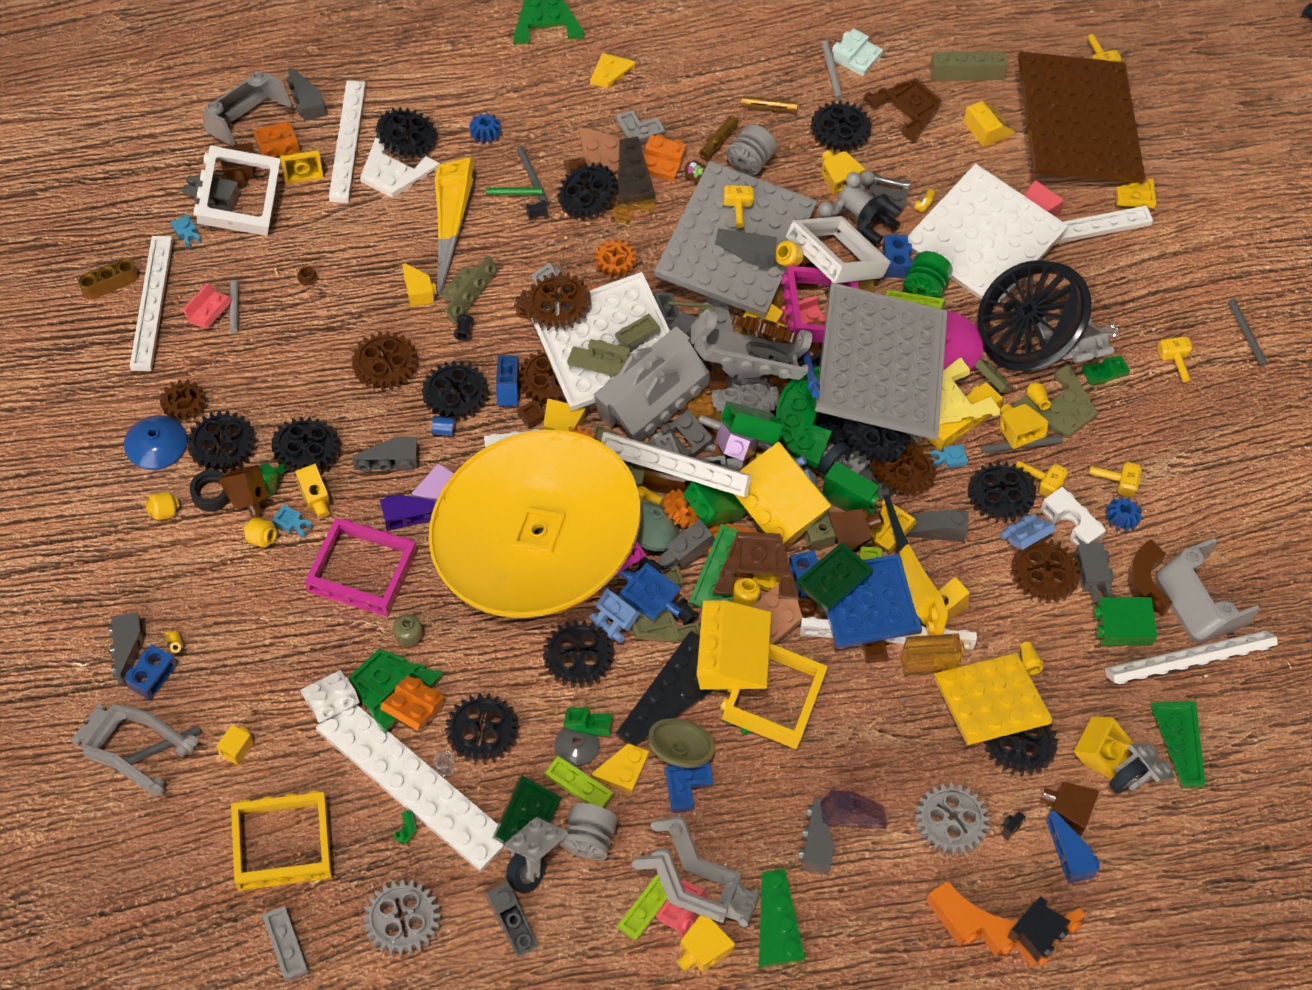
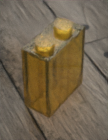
(931, 653)

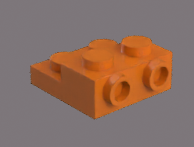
(276, 139)
(664, 157)
(413, 702)

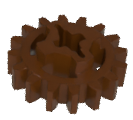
(182, 400)

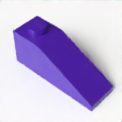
(405, 511)

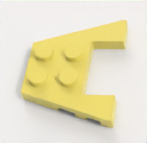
(954, 403)

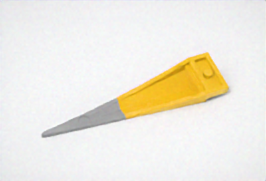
(453, 188)

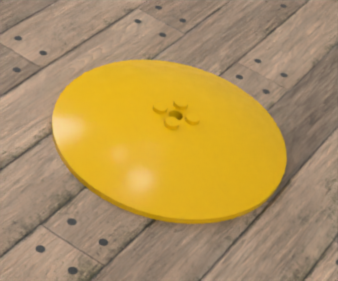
(527, 482)

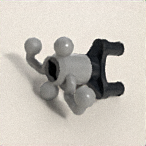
(863, 206)

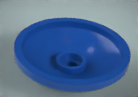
(158, 450)

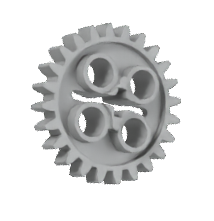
(747, 392)
(965, 807)
(381, 923)

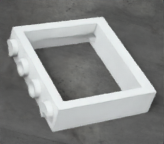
(872, 263)

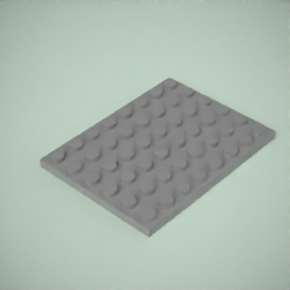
(706, 268)
(882, 361)

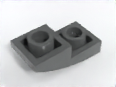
(763, 351)

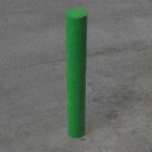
(514, 190)

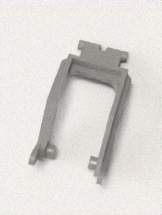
(1092, 345)
(102, 725)
(735, 899)

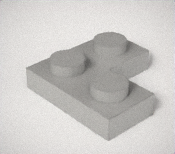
(632, 127)

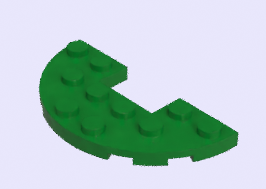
(798, 415)

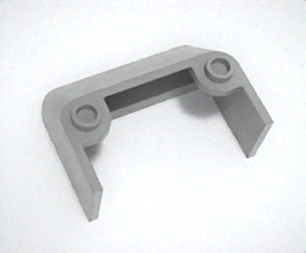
(239, 101)
(1191, 601)

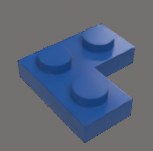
(681, 781)

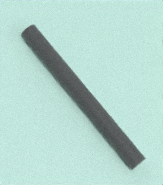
(531, 173)
(1247, 332)
(1006, 446)
(156, 748)

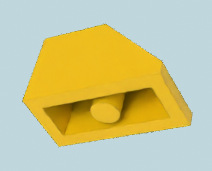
(418, 286)

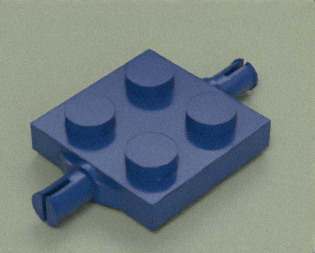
(650, 592)

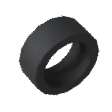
(201, 479)

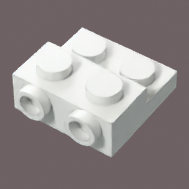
(330, 696)

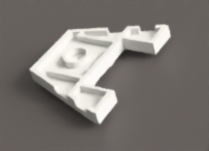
(391, 175)

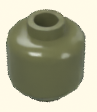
(407, 630)

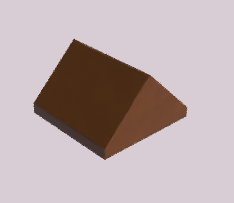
(662, 482)

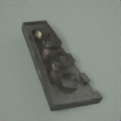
(633, 173)

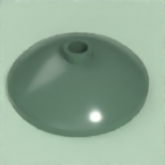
(655, 527)

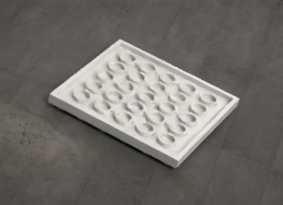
(986, 230)
(611, 310)

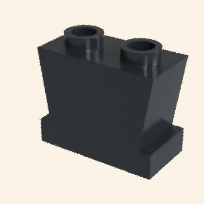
(1040, 929)

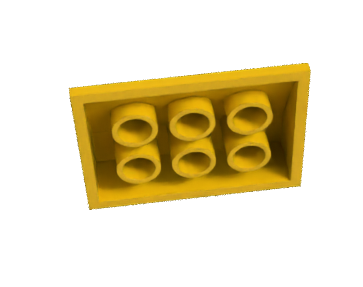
(782, 495)
(733, 646)

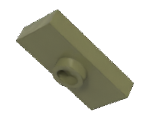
(638, 331)
(993, 376)

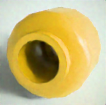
(789, 253)
(161, 505)
(260, 532)
(746, 592)

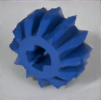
(485, 128)
(1123, 513)

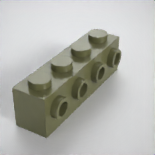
(968, 66)
(821, 533)

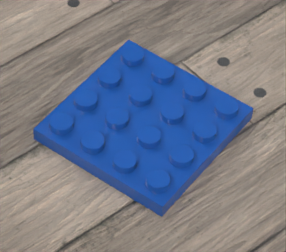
(876, 608)

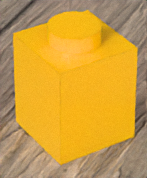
(235, 744)

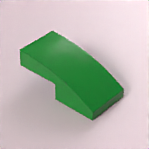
(1108, 370)
(582, 721)

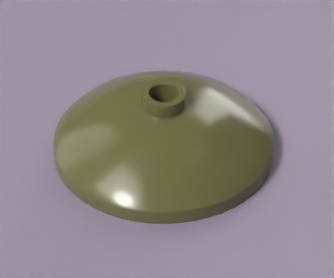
(681, 743)

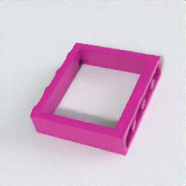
(807, 275)
(352, 596)

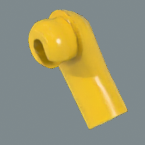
(928, 199)
(646, 494)
(175, 638)

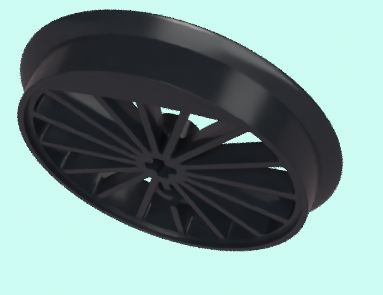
(1030, 312)

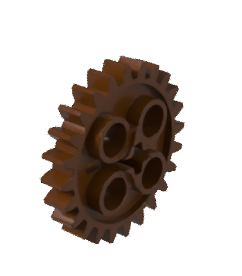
(573, 296)
(764, 329)
(368, 367)
(545, 376)
(909, 473)
(1045, 571)

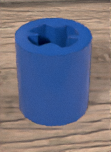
(443, 426)

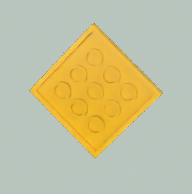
(992, 698)

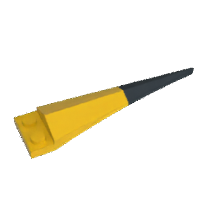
(925, 596)

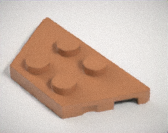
(600, 148)
(785, 614)

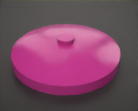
(962, 341)

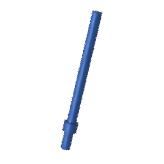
(813, 383)

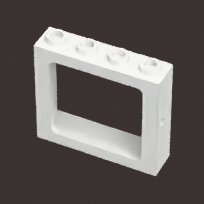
(234, 220)

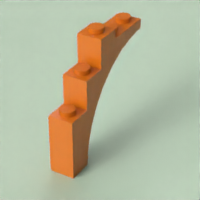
(967, 921)

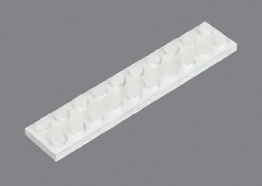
(414, 785)

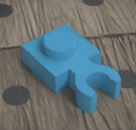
(185, 230)
(952, 456)
(290, 519)

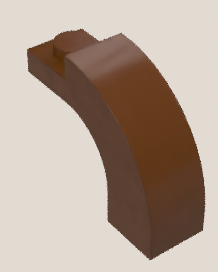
(1140, 578)

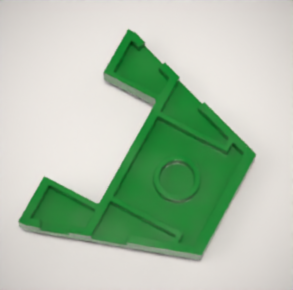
(545, 14)
(378, 679)

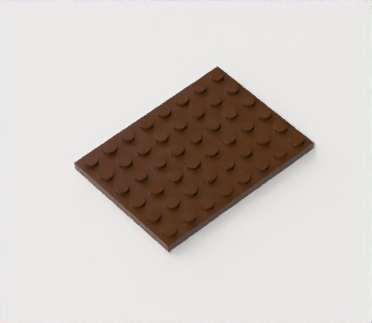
(1080, 117)

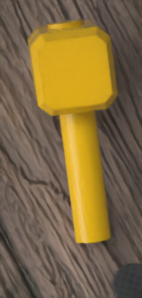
(1111, 55)
(739, 197)
(1176, 349)
(1128, 478)
(1051, 481)

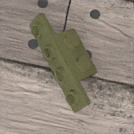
(467, 287)
(600, 357)

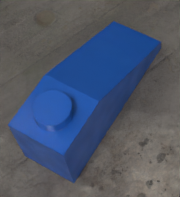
(507, 380)
(1073, 852)

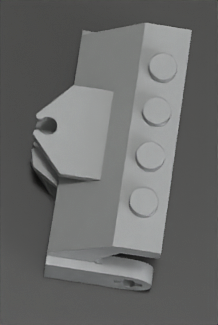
(731, 350)
(653, 385)

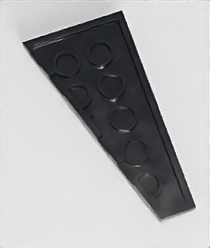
(668, 695)

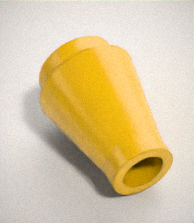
(1038, 395)
(1031, 659)

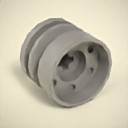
(751, 149)
(589, 831)

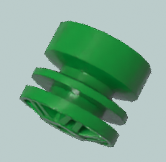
(928, 274)

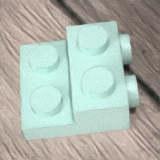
(856, 52)

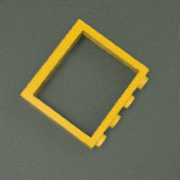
(770, 729)
(283, 875)

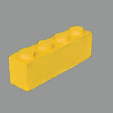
(954, 430)

